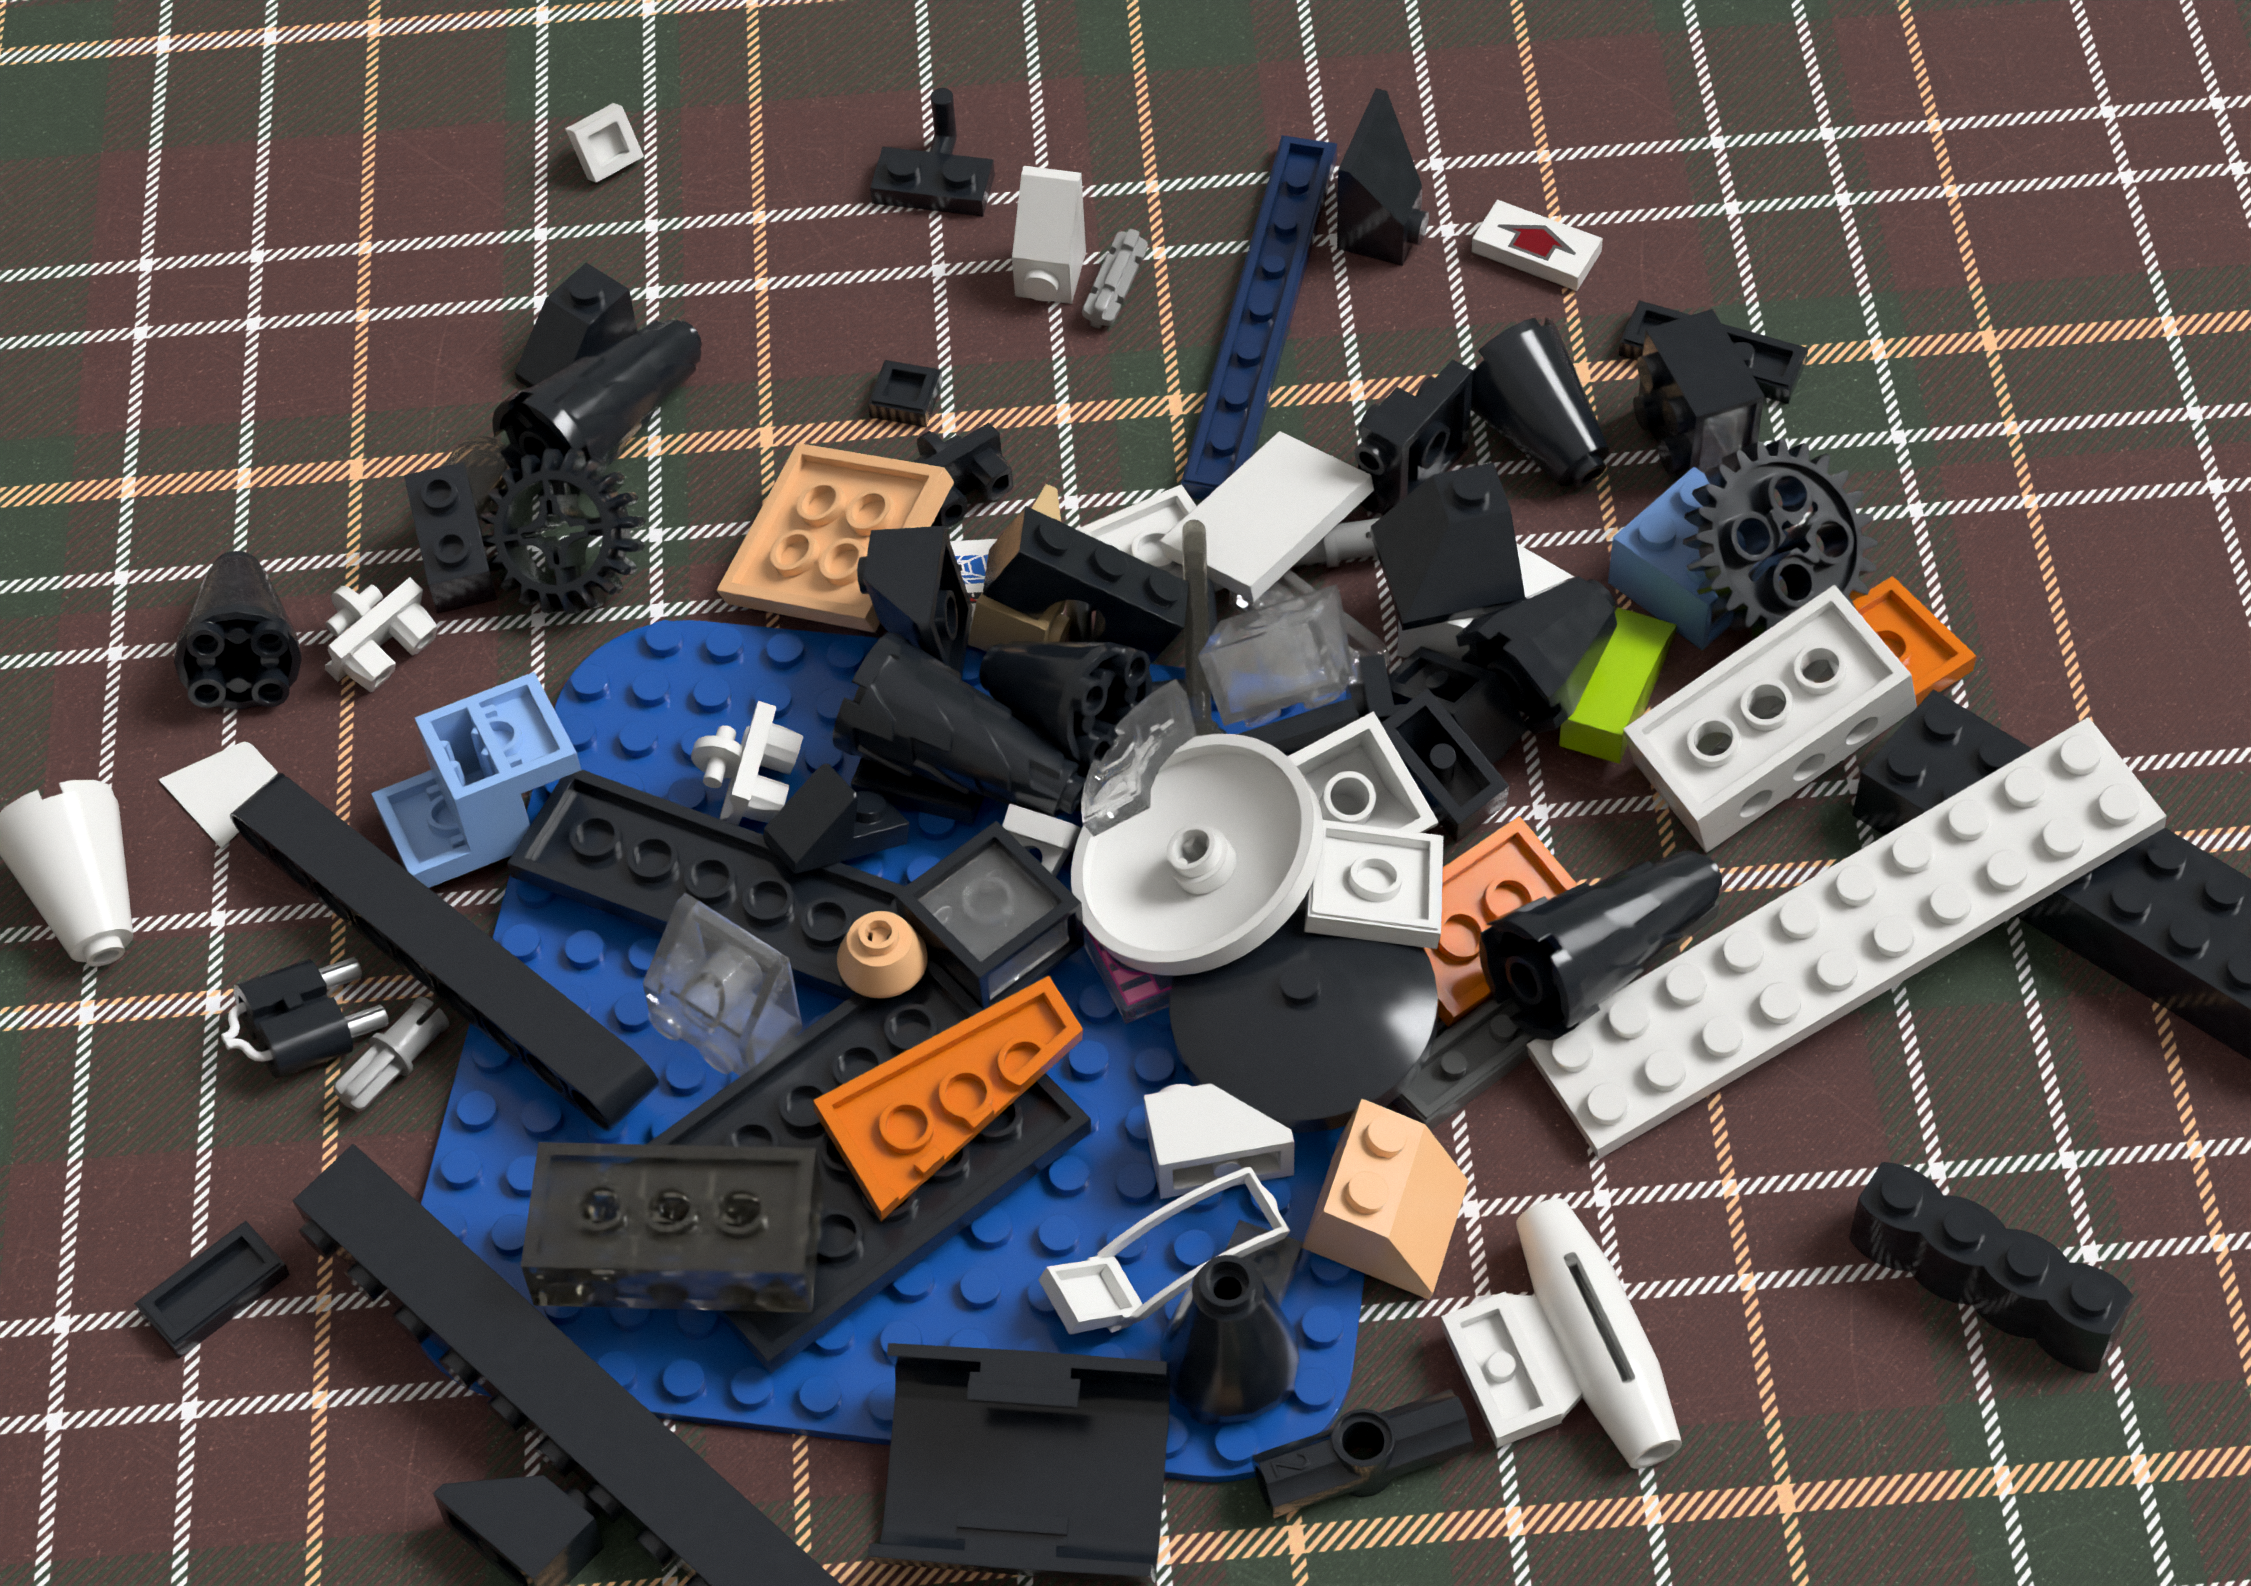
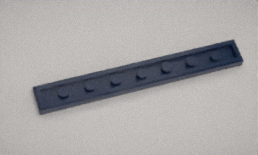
(1260, 314)

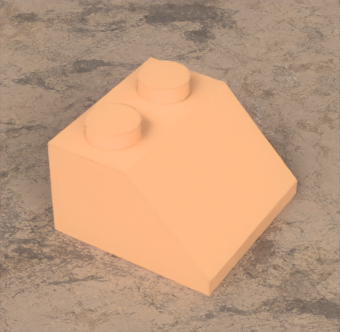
(1388, 1200)

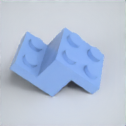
(480, 764)

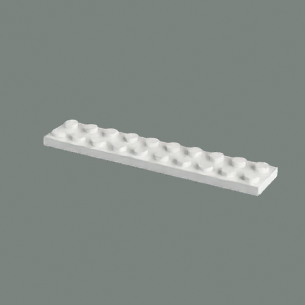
(1846, 936)

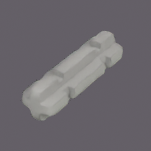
(1114, 278)

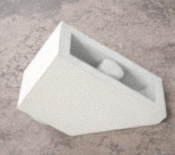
(1048, 235)
(1210, 1134)

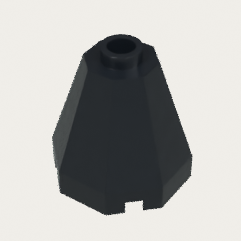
(1545, 647)

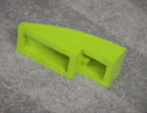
(1619, 686)

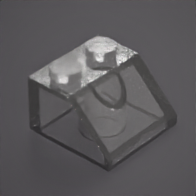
(1278, 658)
(720, 989)

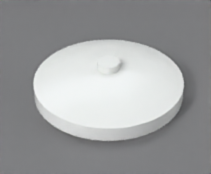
(1209, 861)

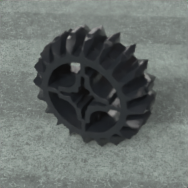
(556, 509)

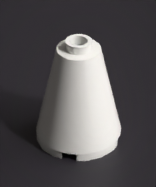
(73, 866)

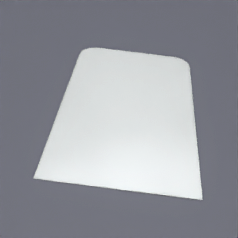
(219, 786)

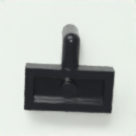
(936, 177)

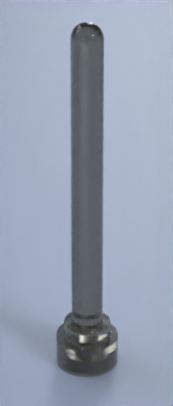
(1197, 626)

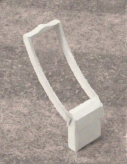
(1099, 1293)

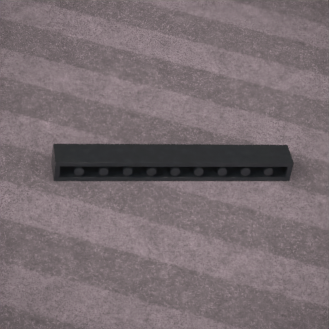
(545, 1383)

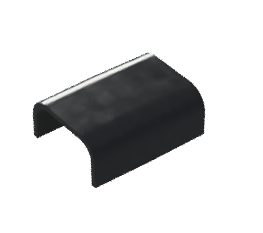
(1026, 1463)

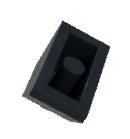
(575, 323)
(1468, 693)
(1446, 765)
(524, 1526)

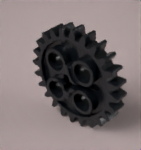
(1744, 500)

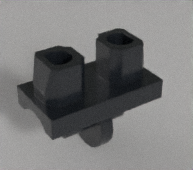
(972, 464)

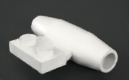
(1569, 1342)

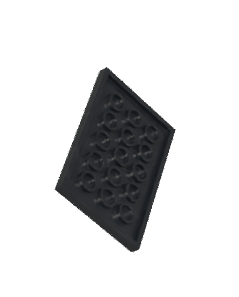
(856, 1249)

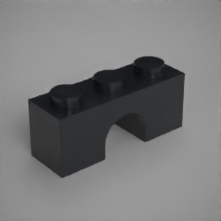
(1050, 562)

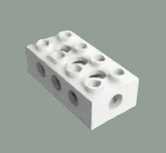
(1817, 678)

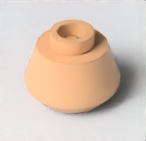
(881, 955)

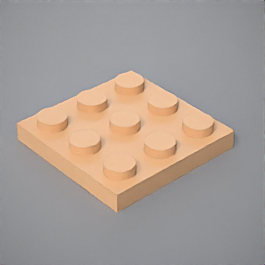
(818, 525)

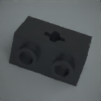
(450, 537)

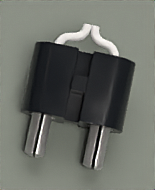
(296, 1018)

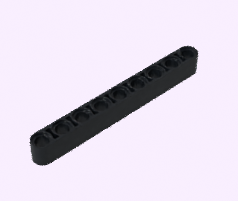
(446, 952)

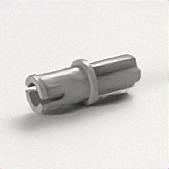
(390, 1055)

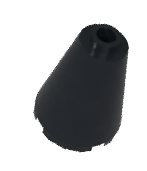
(1538, 402)

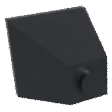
(1379, 189)
(1450, 549)
(918, 590)

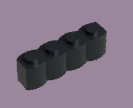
(2004, 1273)

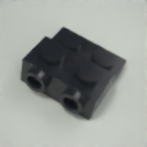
(1414, 436)

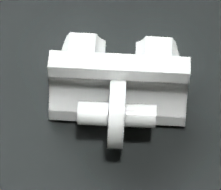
(358, 648)
(761, 745)

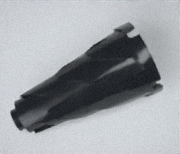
(600, 397)
(933, 725)
(1592, 940)

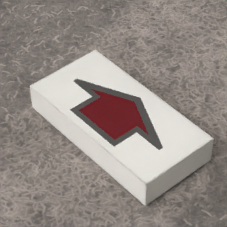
(1537, 245)

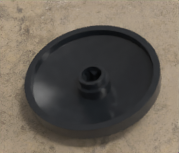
(1308, 1024)

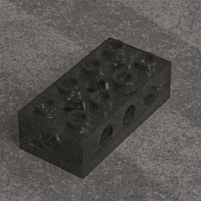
(673, 1227)

